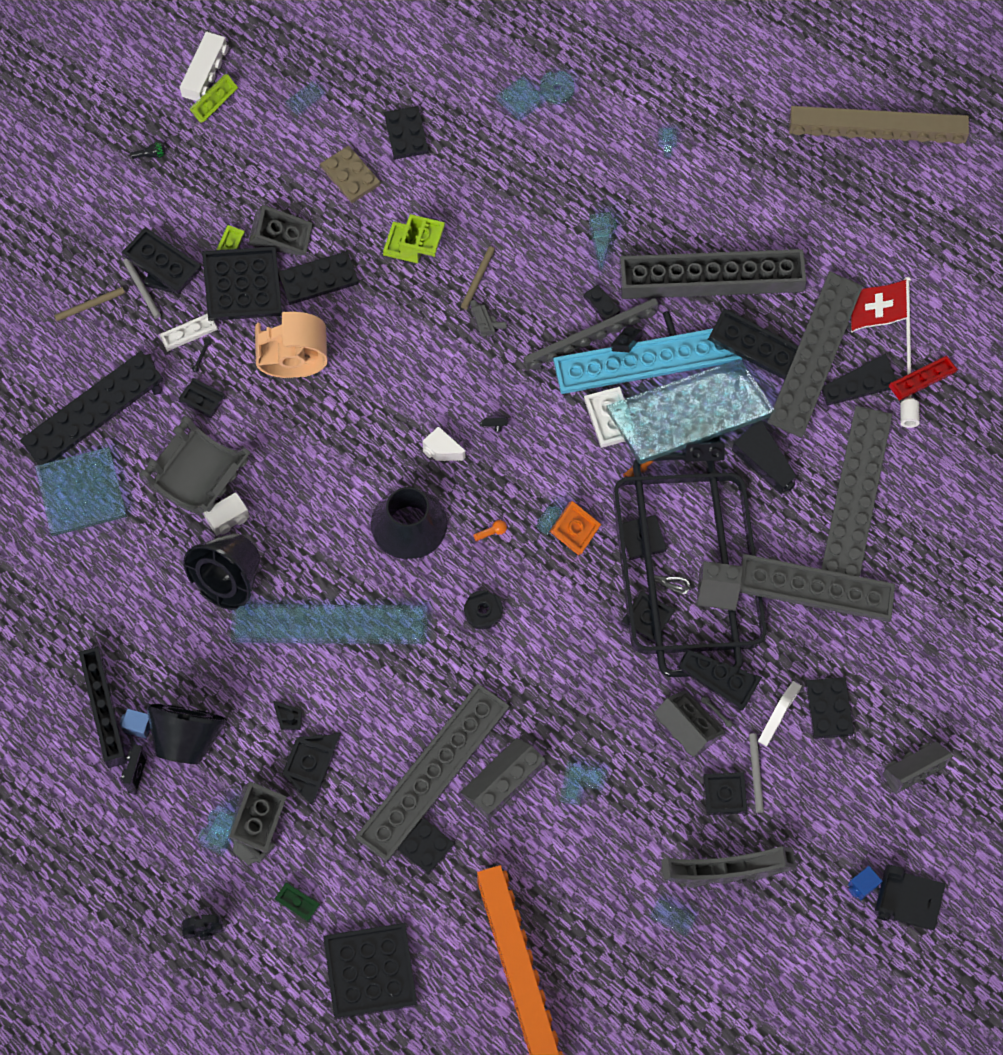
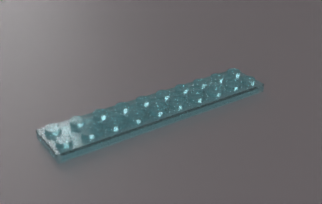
(329, 624)

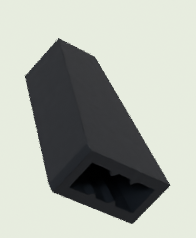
(763, 455)

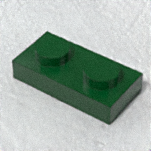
(297, 902)

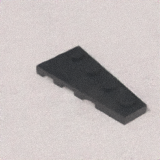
(861, 382)

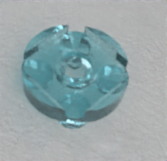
(555, 96)

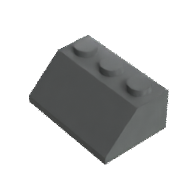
(689, 722)
(916, 766)

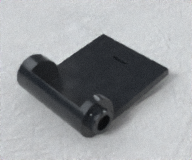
(907, 898)

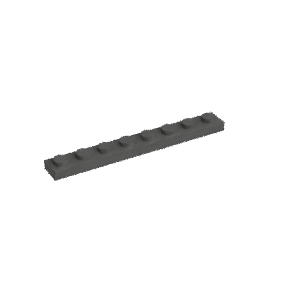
(585, 337)

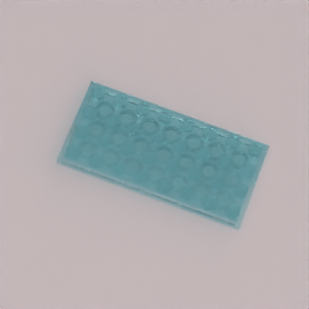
(690, 410)

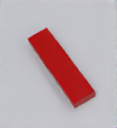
(923, 377)

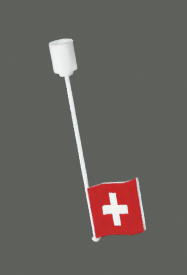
(882, 307)

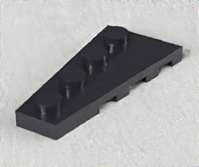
(724, 680)

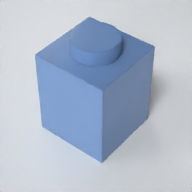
(135, 723)

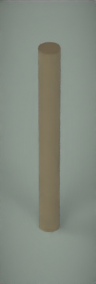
(479, 274)
(91, 303)

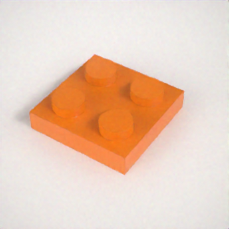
(575, 528)

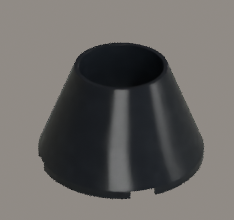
(412, 539)
(223, 569)
(183, 733)

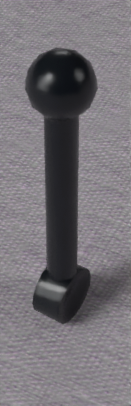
(207, 343)

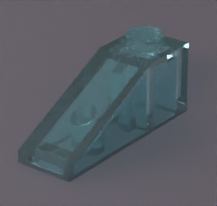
(602, 231)

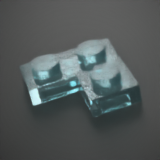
(580, 776)

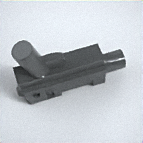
(485, 324)

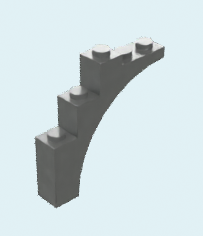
(753, 866)

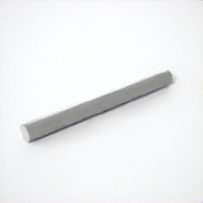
(144, 292)
(756, 773)

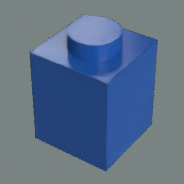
(864, 883)

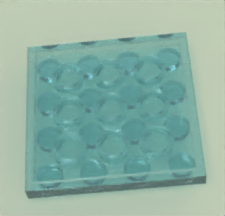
(80, 491)

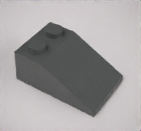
(280, 231)
(256, 816)

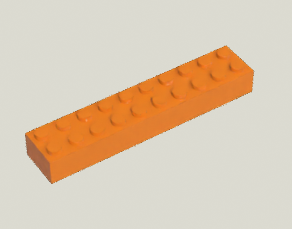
(517, 962)

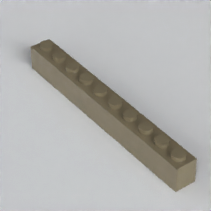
(878, 124)

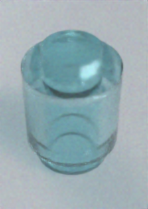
(548, 519)

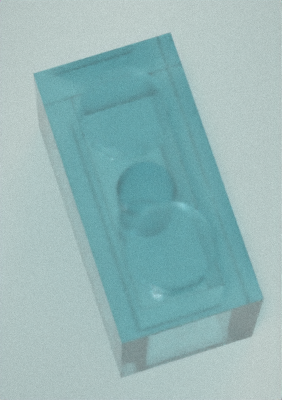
(217, 831)

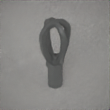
(665, 582)

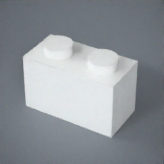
(227, 514)

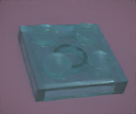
(520, 98)

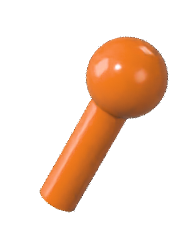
(499, 527)

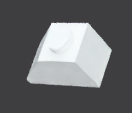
(442, 447)

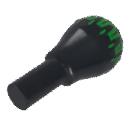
(155, 150)

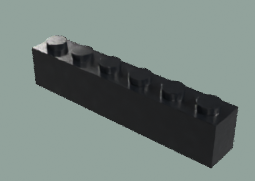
(103, 707)

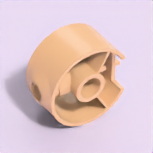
(293, 347)

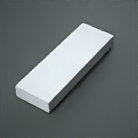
(187, 332)

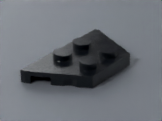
(310, 763)

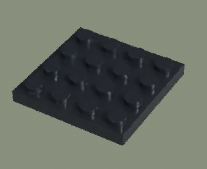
(241, 283)
(370, 971)

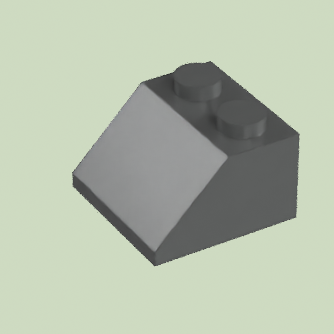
(719, 585)

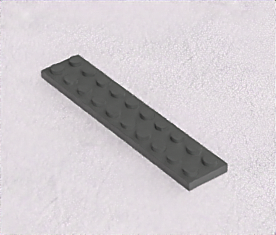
(815, 354)
(857, 491)
(432, 773)

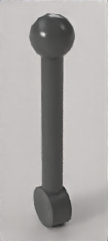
(705, 700)

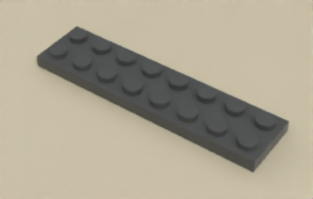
(817, 588)

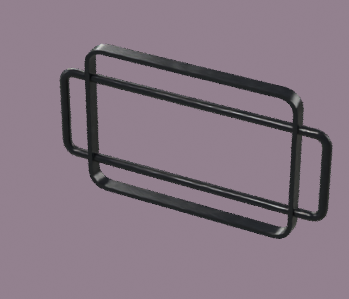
(713, 477)

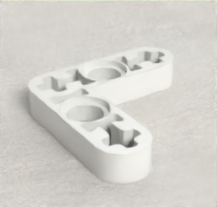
(779, 712)

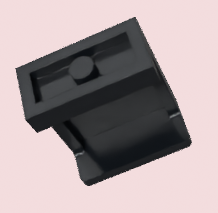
(705, 451)

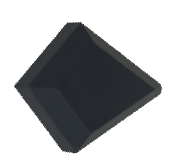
(496, 421)
(288, 716)

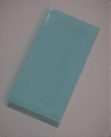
(305, 98)
(672, 917)

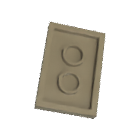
(350, 174)

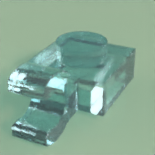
(667, 139)

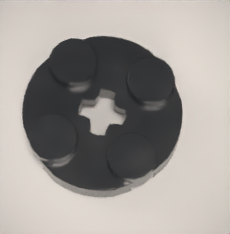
(489, 601)
(203, 927)

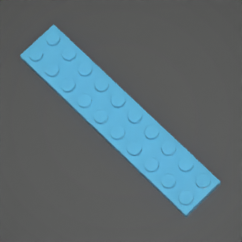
(644, 361)

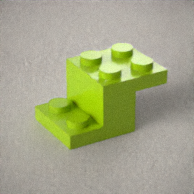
(414, 238)

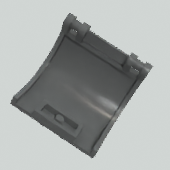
(194, 469)

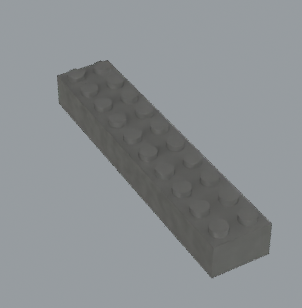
(712, 274)

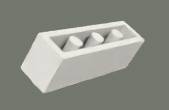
(203, 66)

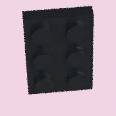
(406, 132)
(829, 708)

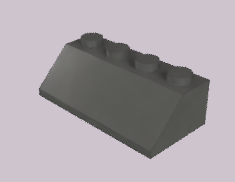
(503, 778)

